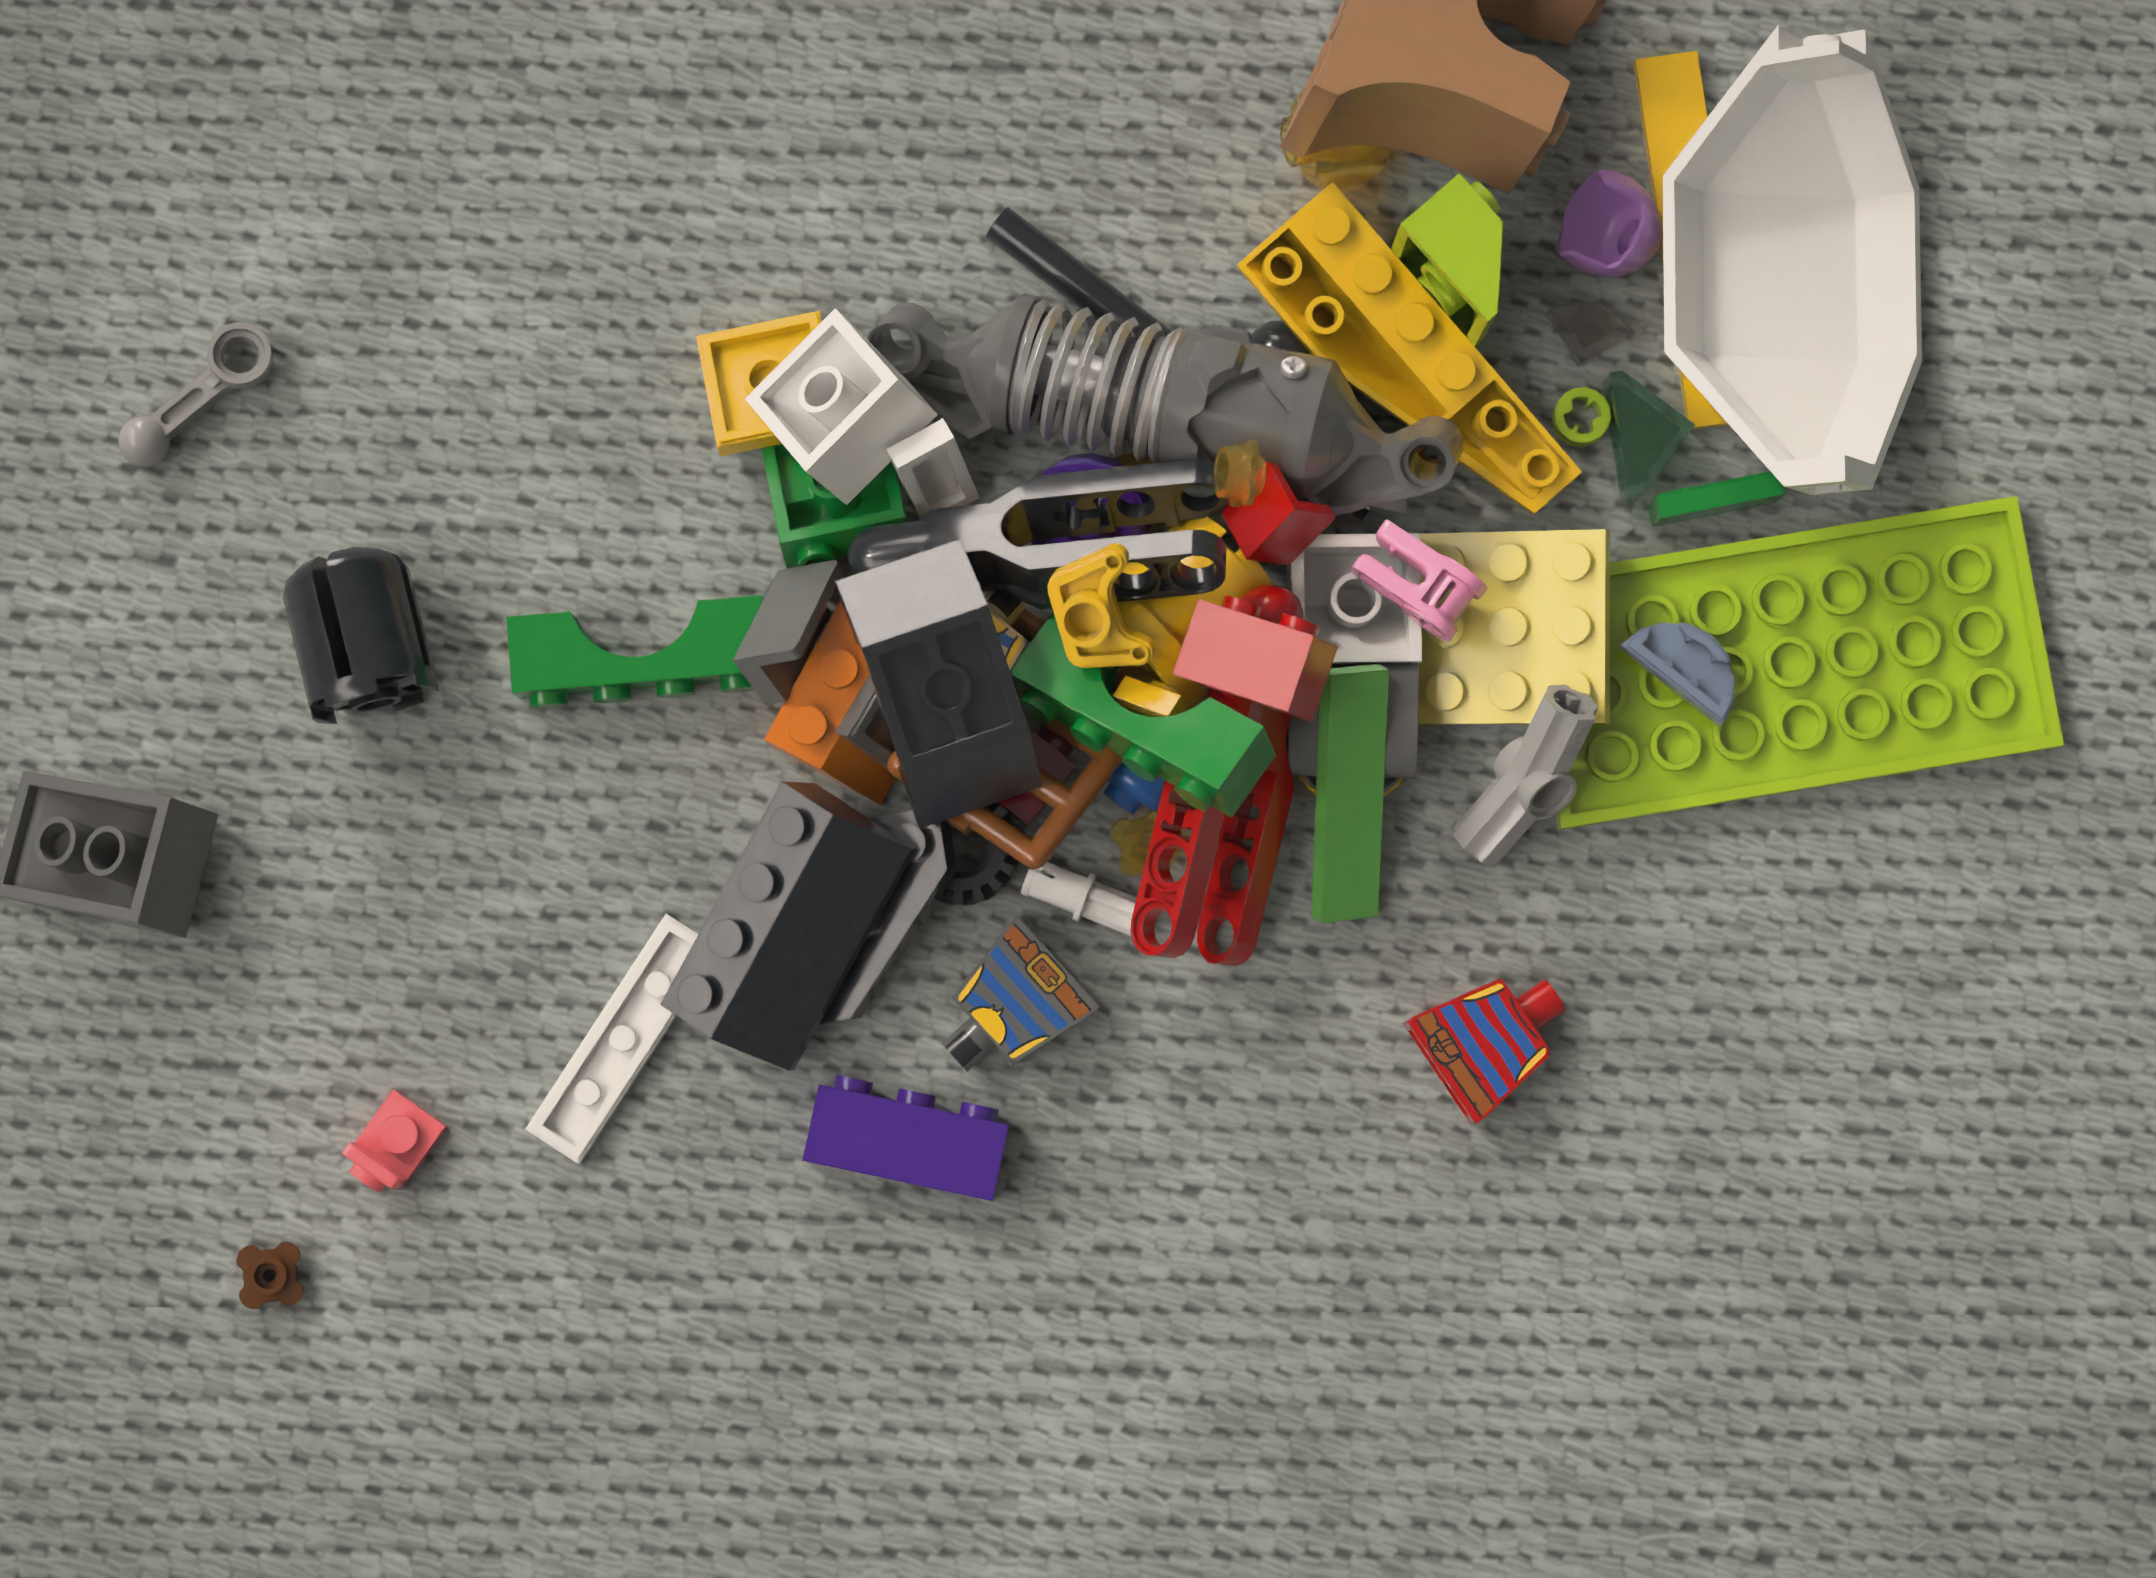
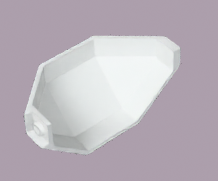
(1799, 262)

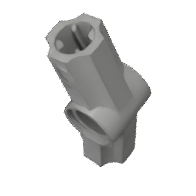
(1530, 776)

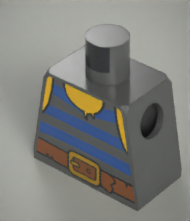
(1016, 1000)

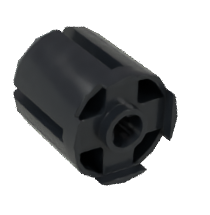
(358, 633)

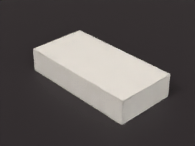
(933, 469)

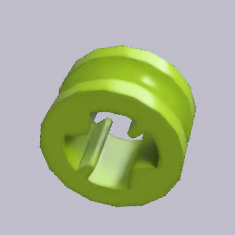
(1597, 426)

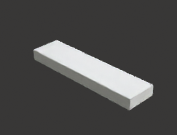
(614, 1047)

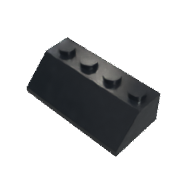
(788, 925)

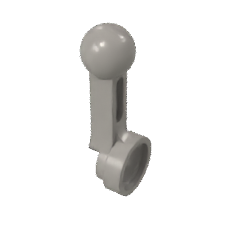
(147, 438)

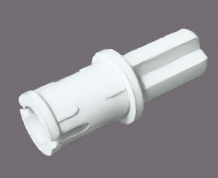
(1080, 896)

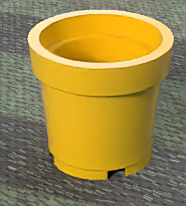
(1169, 617)

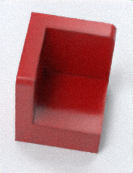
(1276, 523)

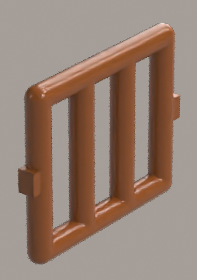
(1067, 802)

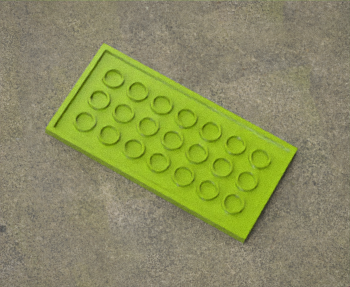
(1846, 658)

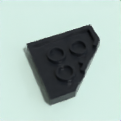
(924, 876)

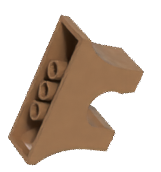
(1440, 84)

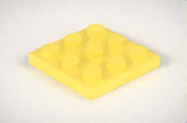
(1530, 629)

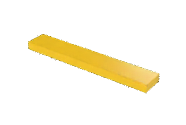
(1671, 114)

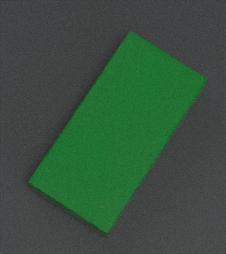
(1715, 498)

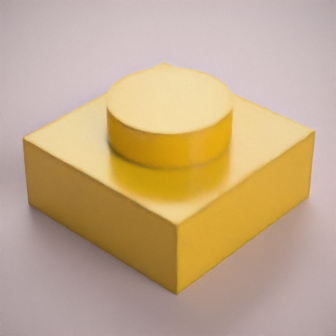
(1149, 699)

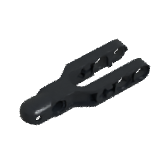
(1041, 509)

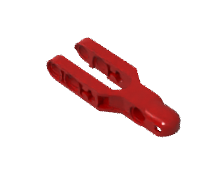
(1221, 902)

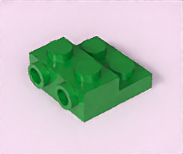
(813, 521)

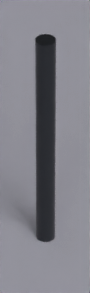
(1071, 277)

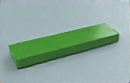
(1350, 793)

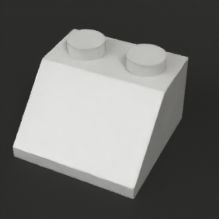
(839, 407)
(1347, 609)

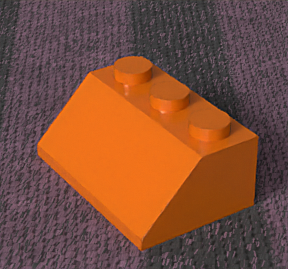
(818, 705)

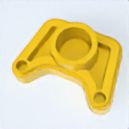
(1090, 613)

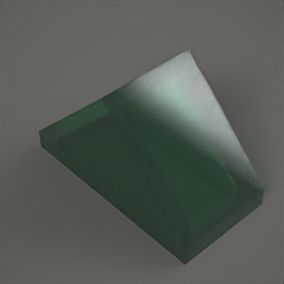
(1642, 433)

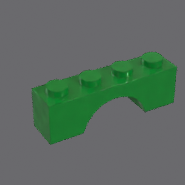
(557, 659)
(1204, 752)

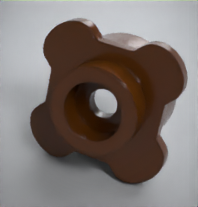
(254, 1265)

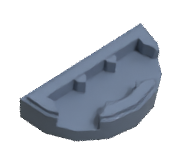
(1688, 664)

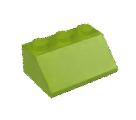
(1456, 253)

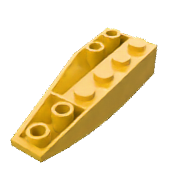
(1398, 347)

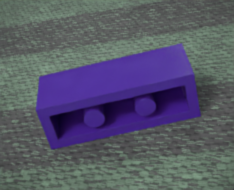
(906, 1138)

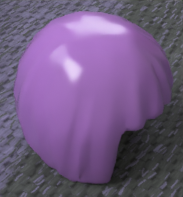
(1610, 226)

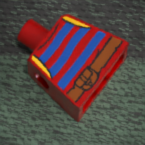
(1486, 1042)

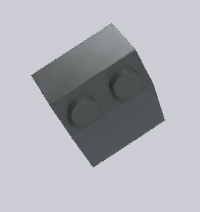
(105, 853)

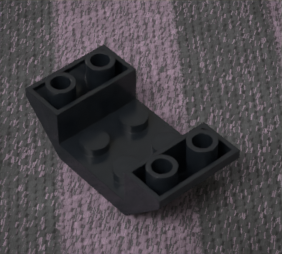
(941, 682)

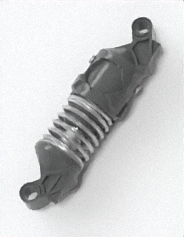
(1168, 398)

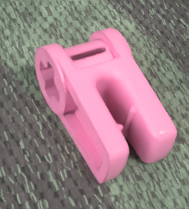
(1420, 600)

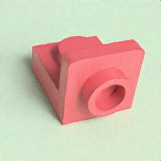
(393, 1143)

